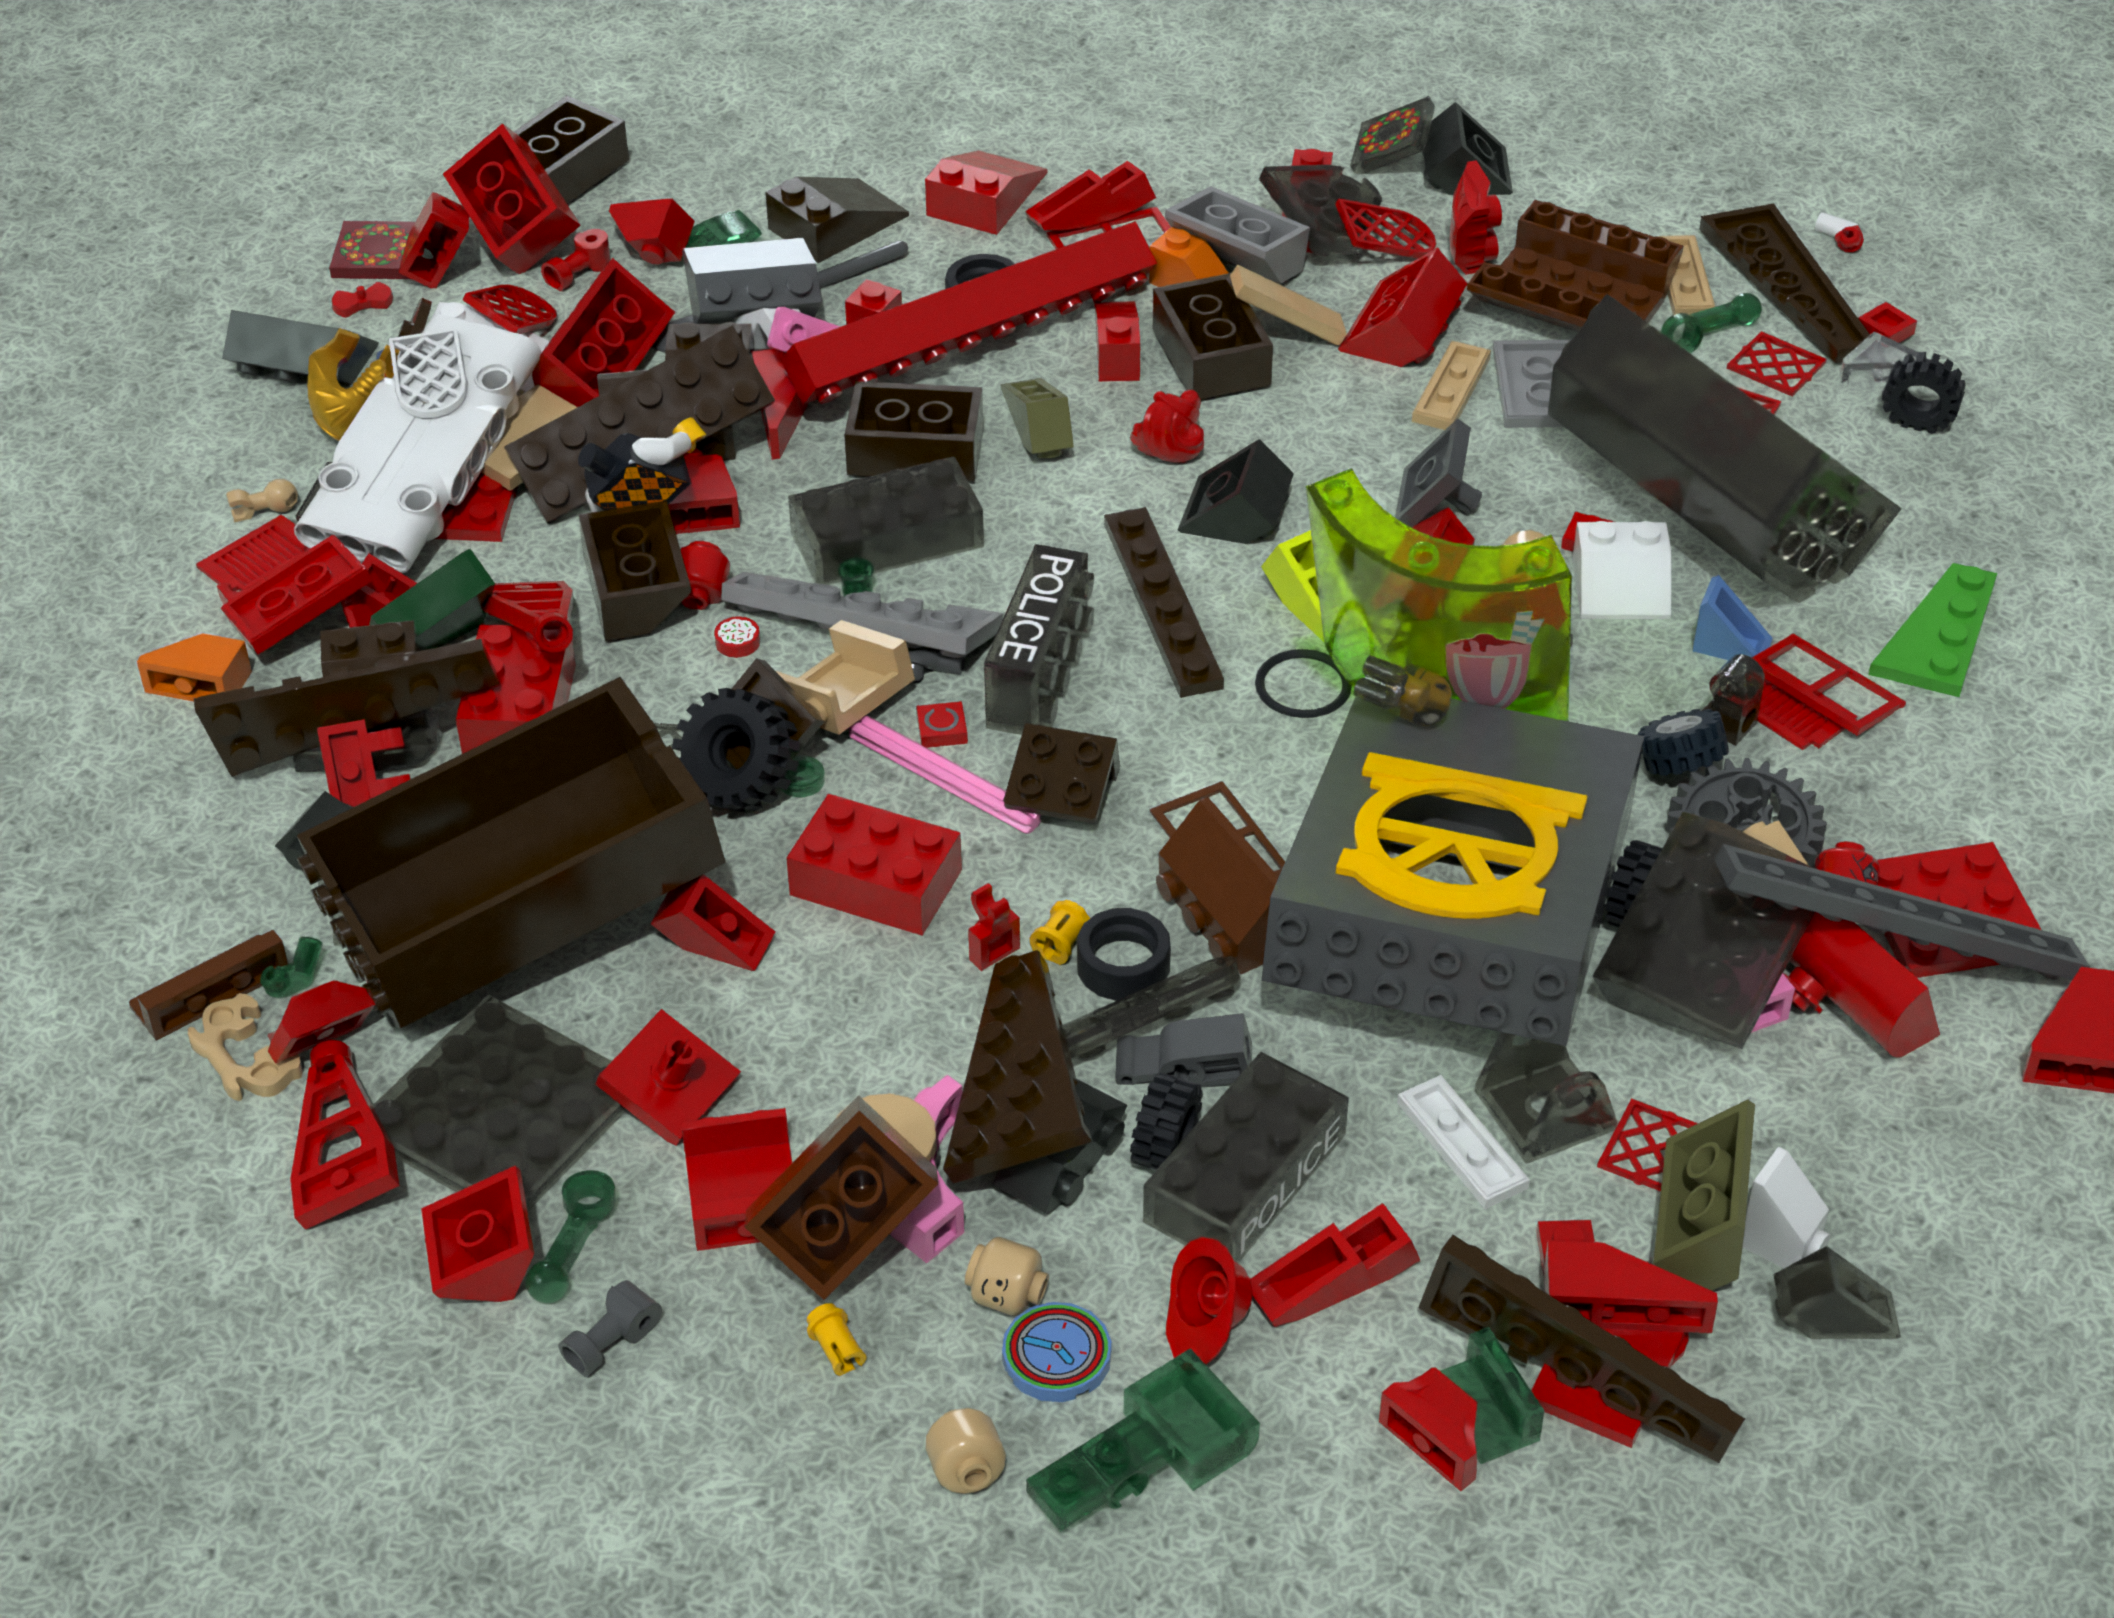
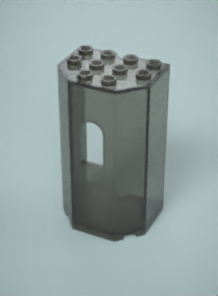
(1714, 454)

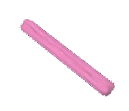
(940, 772)

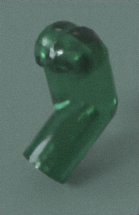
(296, 975)

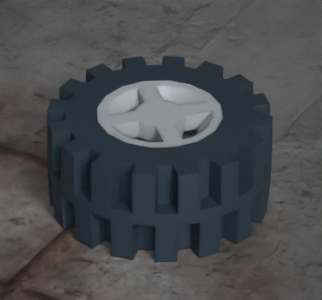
(1684, 742)

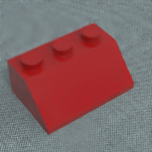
(1407, 312)

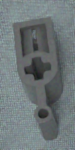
(1195, 1050)

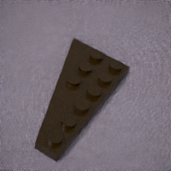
(1019, 1079)

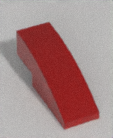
(1093, 199)
(1334, 1267)

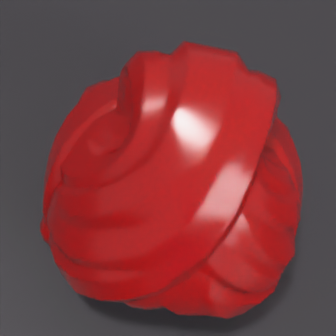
(1170, 428)

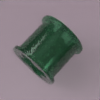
(856, 575)

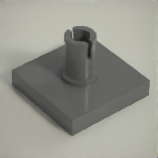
(1437, 476)

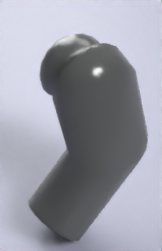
(932, 660)

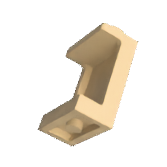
(854, 678)

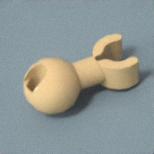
(278, 496)

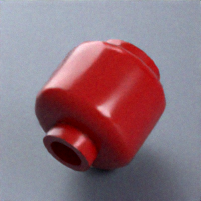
(706, 572)

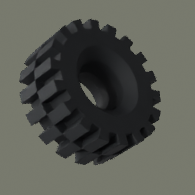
(707, 740)

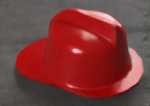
(1202, 1284)

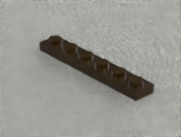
(1163, 602)

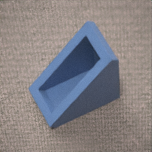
(1727, 625)

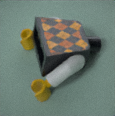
(638, 468)

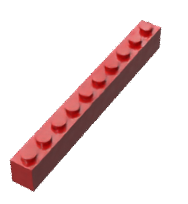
(968, 313)

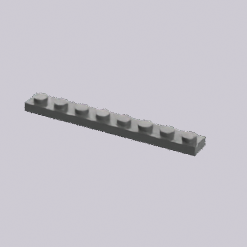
(1898, 912)

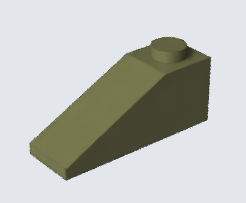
(1040, 416)

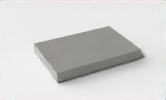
(1525, 380)

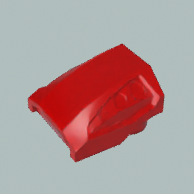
(1472, 220)

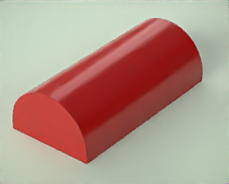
(602, 335)
(1868, 984)

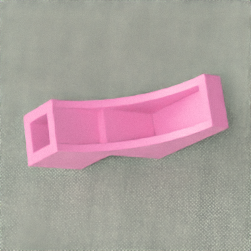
(941, 1213)

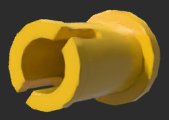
(829, 1328)

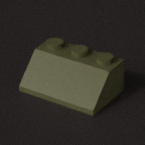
(1706, 1198)

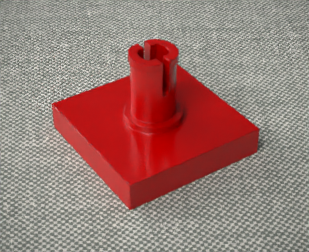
(667, 1077)

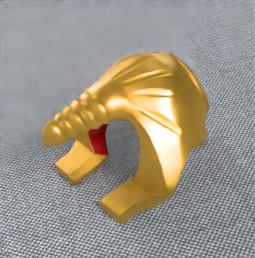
(332, 404)

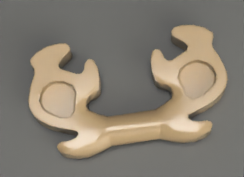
(226, 1021)

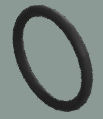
(1299, 653)

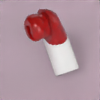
(1845, 232)

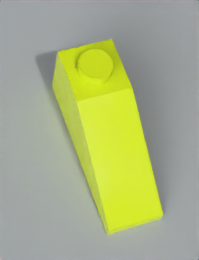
(1295, 580)

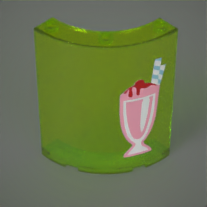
(1472, 613)

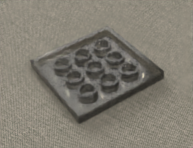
(499, 1098)

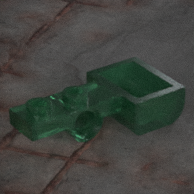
(1172, 1418)

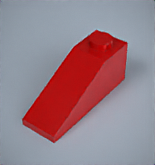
(1117, 341)
(784, 415)
(1624, 1290)

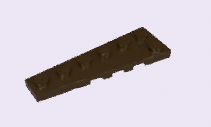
(1782, 267)
(283, 721)
(1479, 1293)

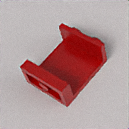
(729, 1168)

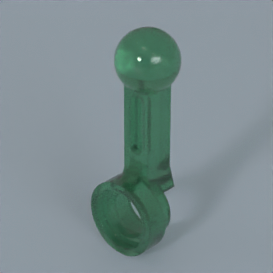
(1742, 309)
(549, 1278)

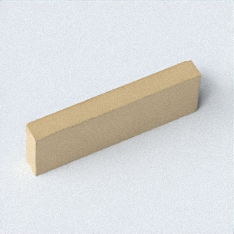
(1689, 286)
(1288, 305)
(1451, 385)

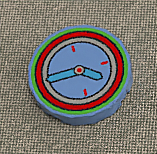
(1056, 1351)

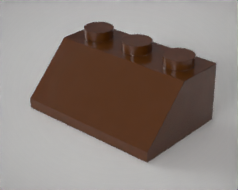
(1218, 884)

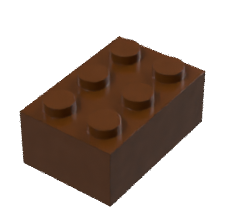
(841, 1197)

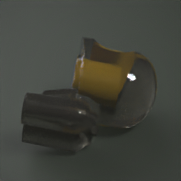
(1406, 692)

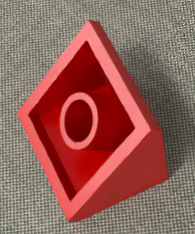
(479, 1240)

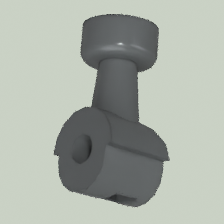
(628, 1314)

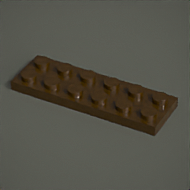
(706, 382)

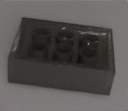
(1693, 946)

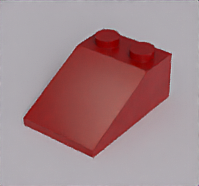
(979, 189)

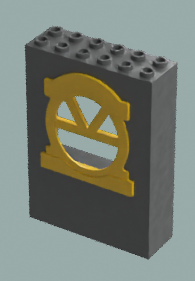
(1471, 788)

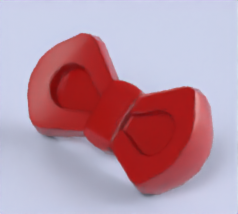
(348, 303)

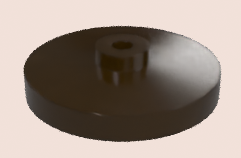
(418, 319)

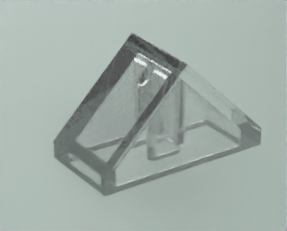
(1869, 365)

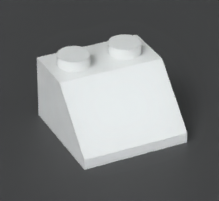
(1623, 570)

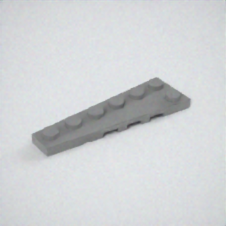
(949, 630)

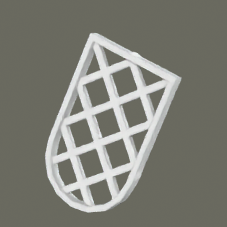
(417, 341)

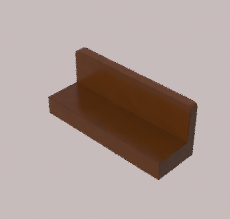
(217, 979)

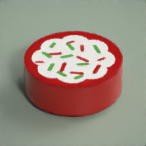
(737, 637)

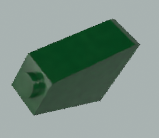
(443, 603)

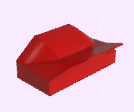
(319, 1017)
(1435, 1423)

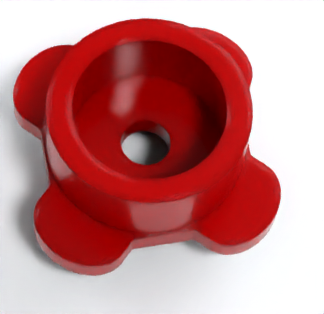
(1807, 990)

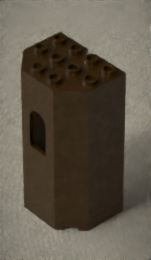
(508, 852)

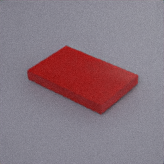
(296, 594)
(1585, 1405)

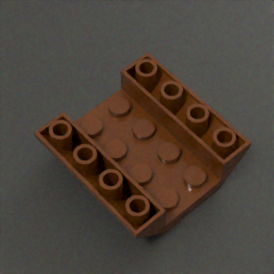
(1569, 264)

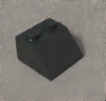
(1458, 139)
(1239, 497)

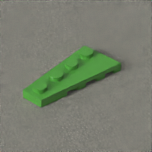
(1940, 634)

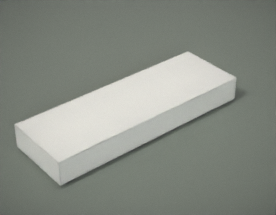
(1463, 1141)

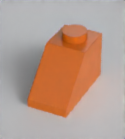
(1183, 259)
(195, 667)

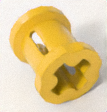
(1059, 931)

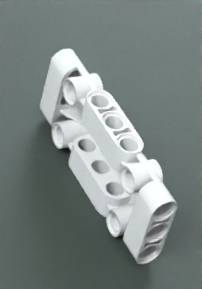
(402, 469)

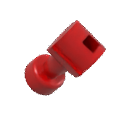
(590, 251)

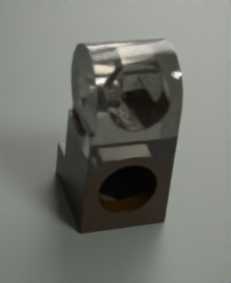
(1737, 695)

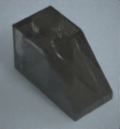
(1834, 1299)

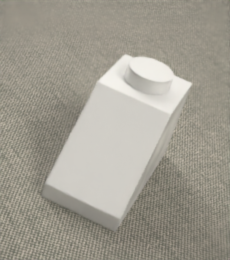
(1784, 1213)

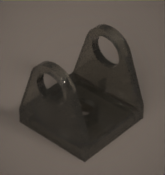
(1575, 1102)

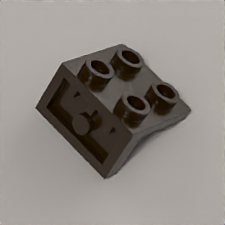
(1061, 773)

